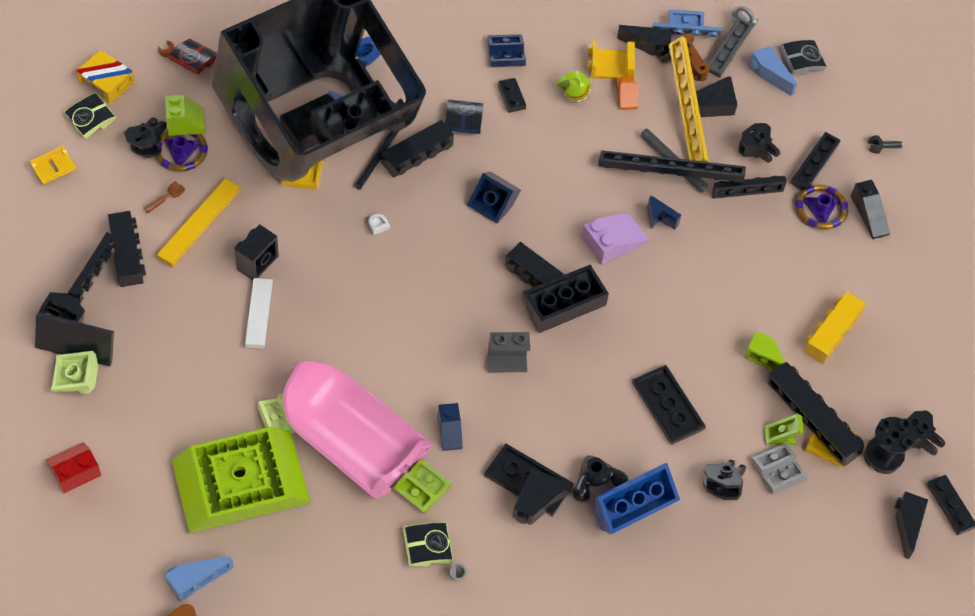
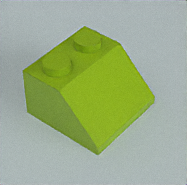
(184, 116)

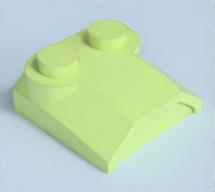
(75, 372)

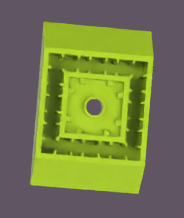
(218, 498)

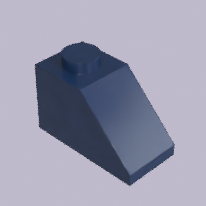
(450, 426)

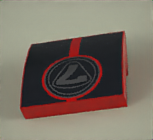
(192, 56)

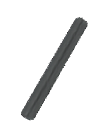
(664, 151)

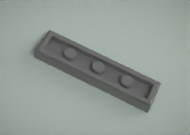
(729, 47)

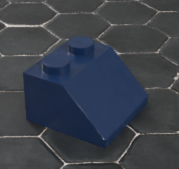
(493, 196)

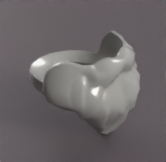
(736, 12)

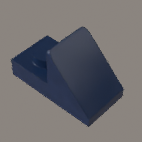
(659, 211)

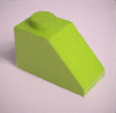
(764, 351)

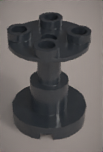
(889, 445)

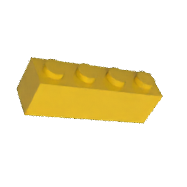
(834, 328)

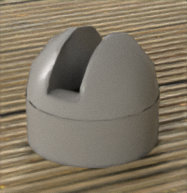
(462, 570)

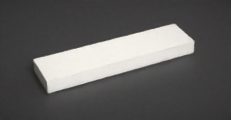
(259, 313)

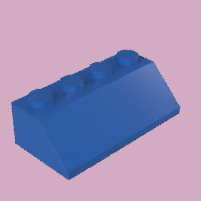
(635, 499)

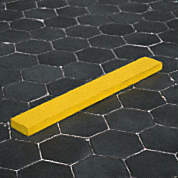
(688, 100)

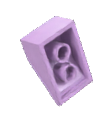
(613, 236)

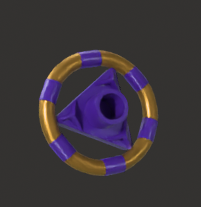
(181, 150)
(821, 206)

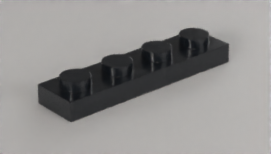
(815, 161)
(750, 187)

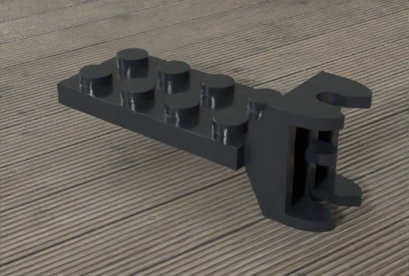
(69, 304)

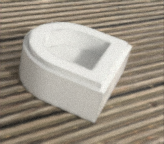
(378, 223)

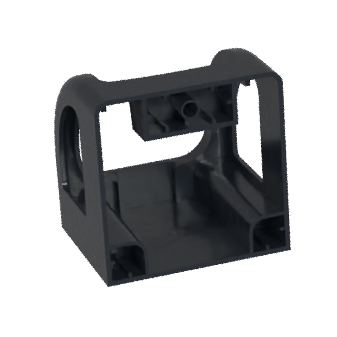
(294, 47)

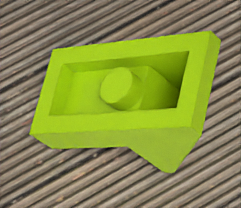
(784, 430)

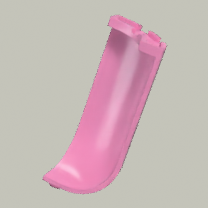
(351, 426)

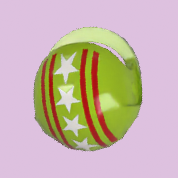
(577, 87)

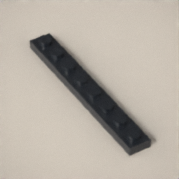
(672, 166)

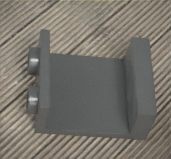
(508, 352)

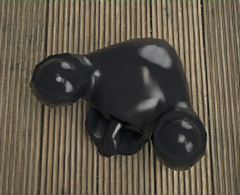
(596, 473)

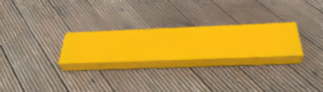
(198, 222)

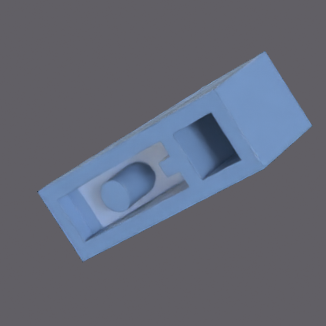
(771, 69)
(193, 576)

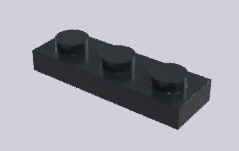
(951, 504)

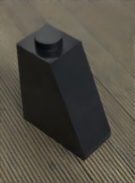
(717, 99)
(538, 496)

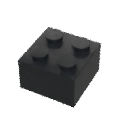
(256, 252)

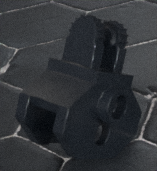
(146, 137)
(758, 142)
(924, 431)
(725, 478)

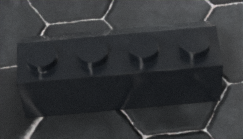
(565, 298)

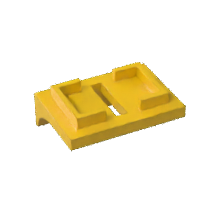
(61, 161)

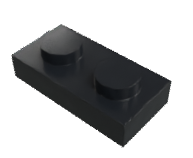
(512, 95)

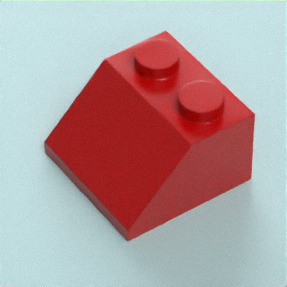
(74, 467)

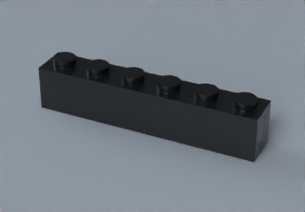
(816, 413)

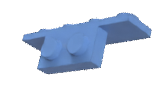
(688, 22)

